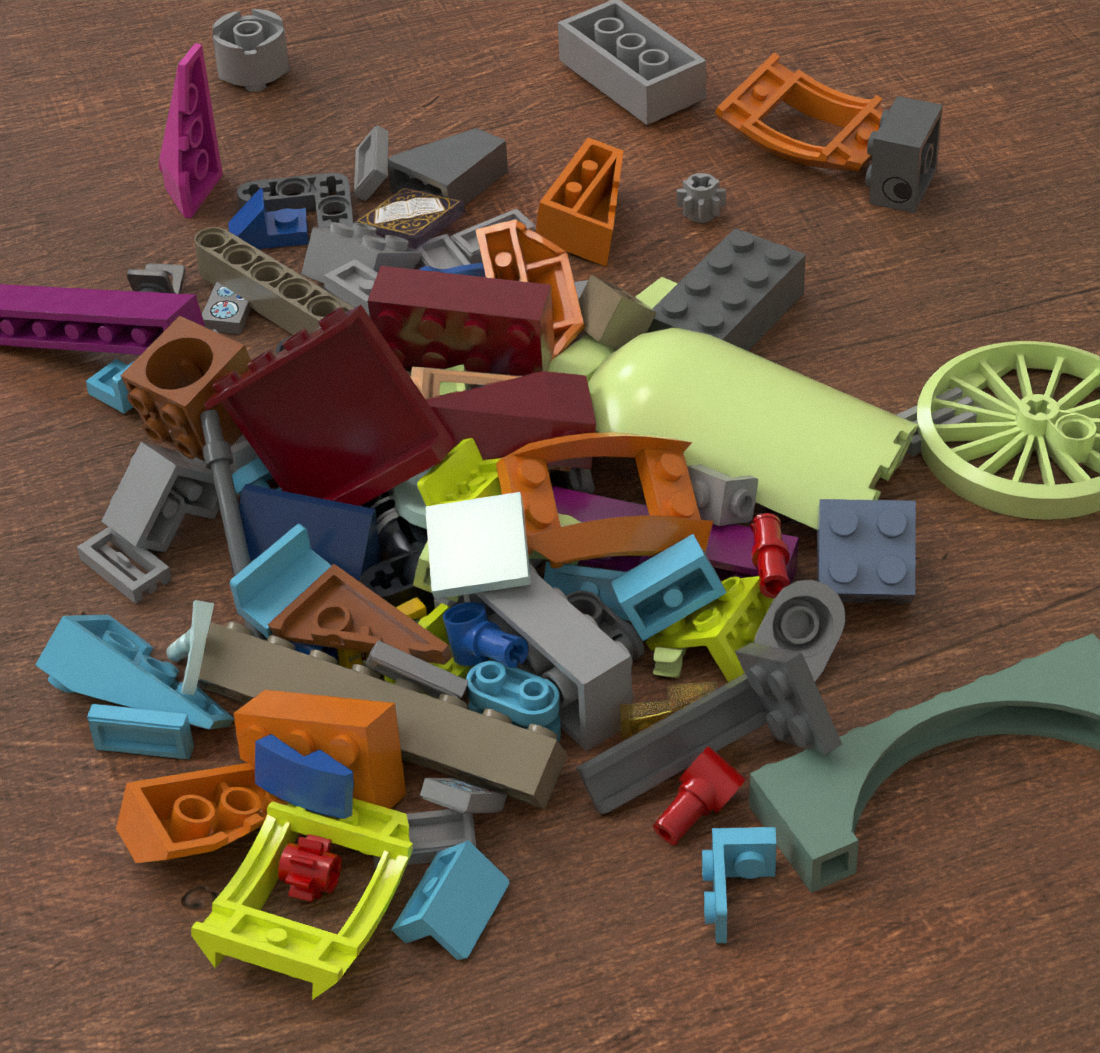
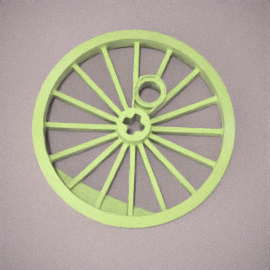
(1013, 425)

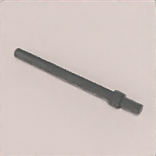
(218, 459)

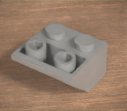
(341, 244)

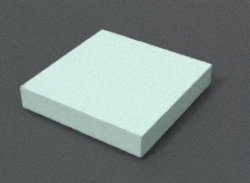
(477, 545)

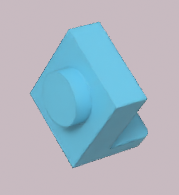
(109, 386)

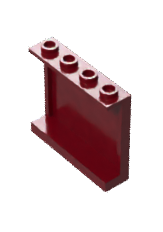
(335, 412)

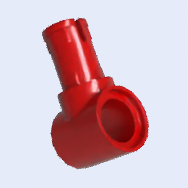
(704, 789)

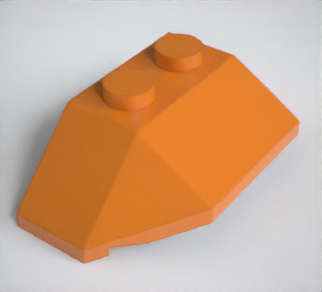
(520, 254)

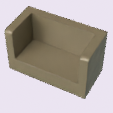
(613, 313)

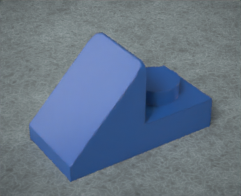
(269, 229)

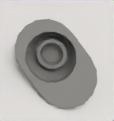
(804, 620)

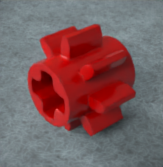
(309, 868)

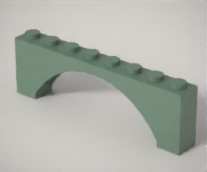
(821, 796)

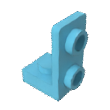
(734, 853)

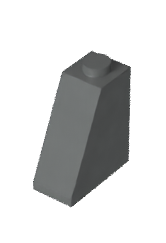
(451, 166)

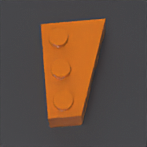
(582, 203)
(350, 730)

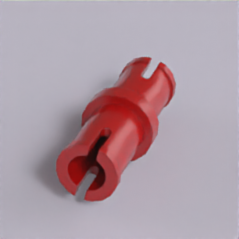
(770, 554)

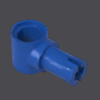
(477, 639)

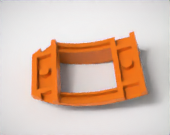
(775, 83)
(664, 483)

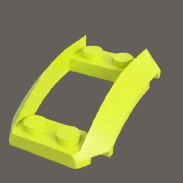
(289, 947)

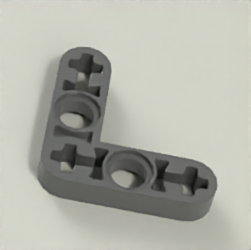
(313, 196)

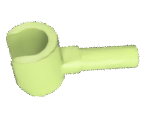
(668, 661)

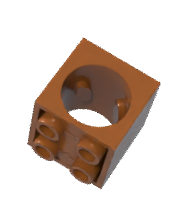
(177, 378)

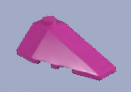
(190, 142)

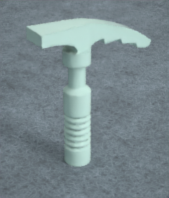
(193, 645)

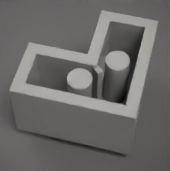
(157, 494)

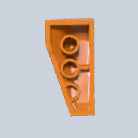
(191, 812)

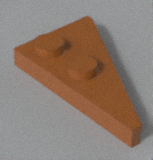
(350, 616)

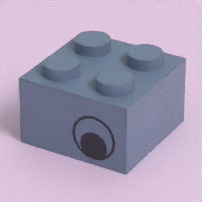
(867, 549)

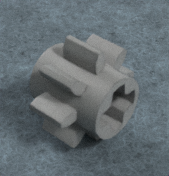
(701, 197)

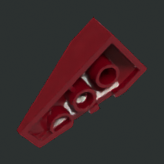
(519, 412)

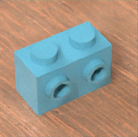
(668, 587)

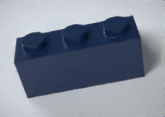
(336, 530)

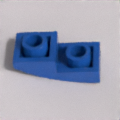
(306, 781)

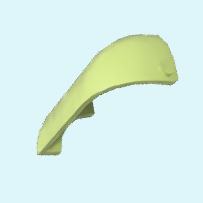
(750, 419)

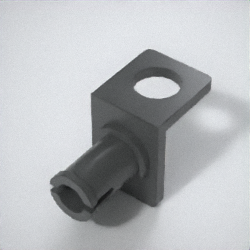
(156, 278)

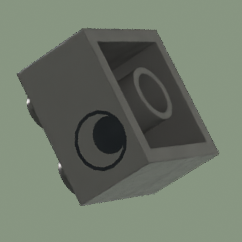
(904, 154)

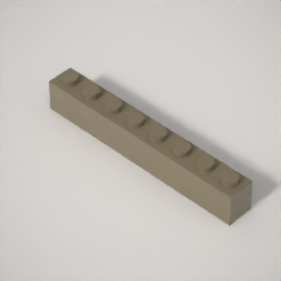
(431, 730)

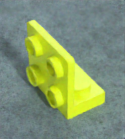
(720, 625)

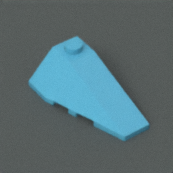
(114, 664)

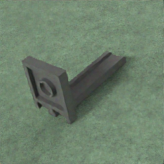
(772, 691)

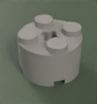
(250, 49)

